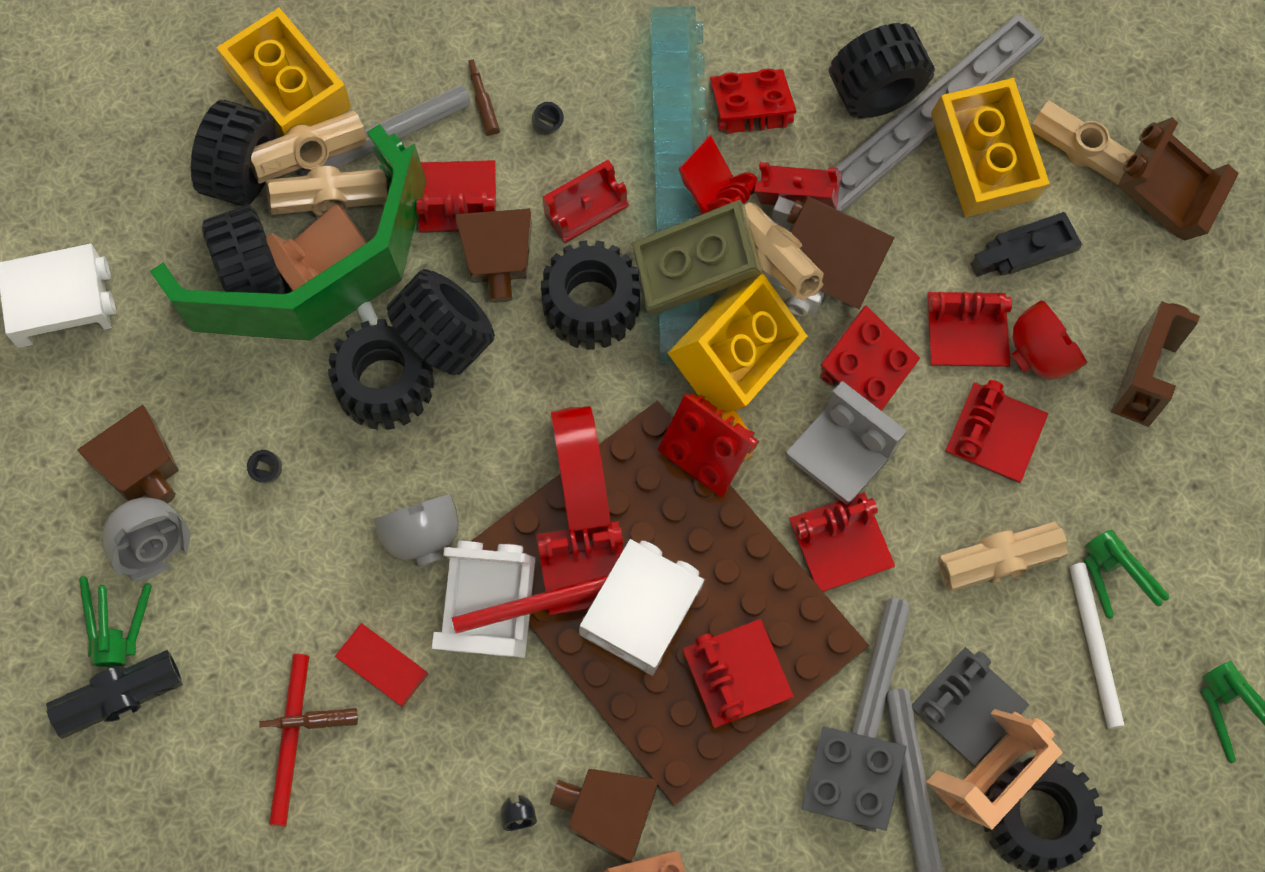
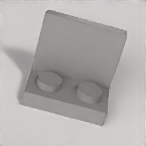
(846, 444)

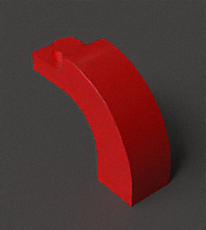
(580, 468)

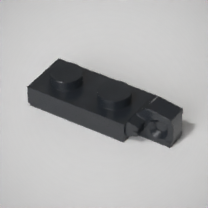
(1028, 246)

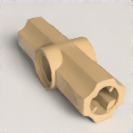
(1068, 134)
(329, 139)
(325, 188)
(781, 255)
(1002, 556)

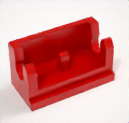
(797, 183)
(585, 201)

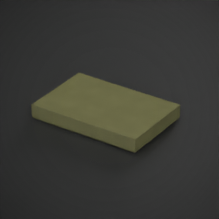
(696, 258)

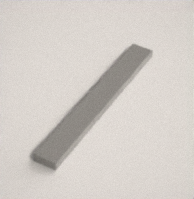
(915, 124)

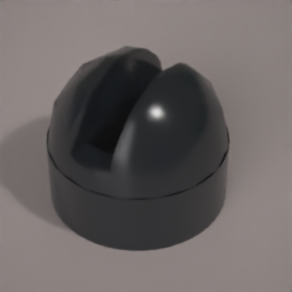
(550, 113)
(262, 475)
(518, 811)

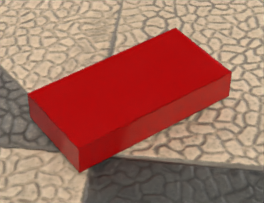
(381, 665)

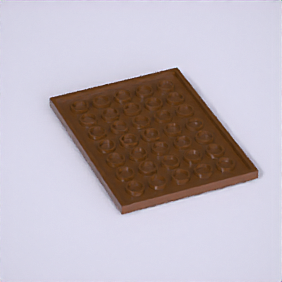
(744, 578)

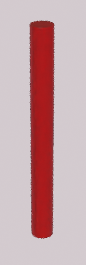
(528, 605)
(289, 741)

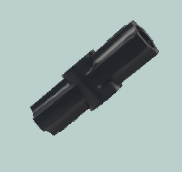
(113, 694)

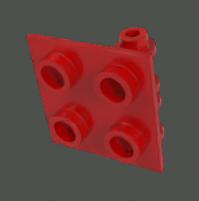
(751, 97)
(711, 180)
(454, 190)
(969, 329)
(869, 359)
(997, 431)
(706, 443)
(842, 542)
(578, 557)
(737, 673)

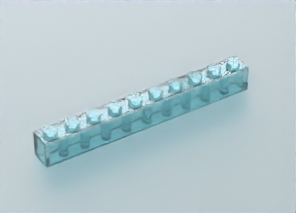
(675, 137)

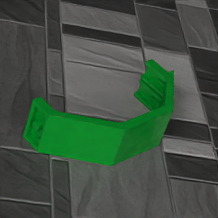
(332, 292)

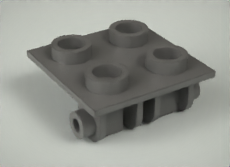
(961, 704)
(854, 778)

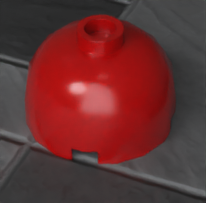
(1044, 344)

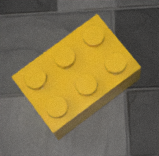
(283, 73)
(989, 147)
(738, 344)

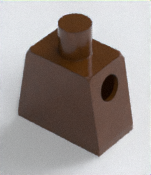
(496, 248)
(133, 457)
(608, 810)

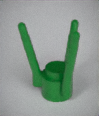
(1111, 553)
(107, 645)
(1228, 685)

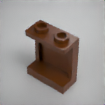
(1175, 182)
(840, 247)
(1140, 394)

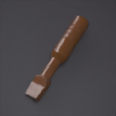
(483, 102)
(316, 719)

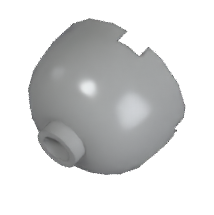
(419, 530)
(142, 533)

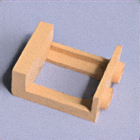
(967, 795)

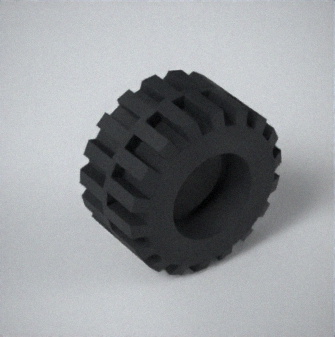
(881, 70)
(225, 149)
(242, 252)
(440, 322)
(591, 323)
(383, 404)
(1079, 820)

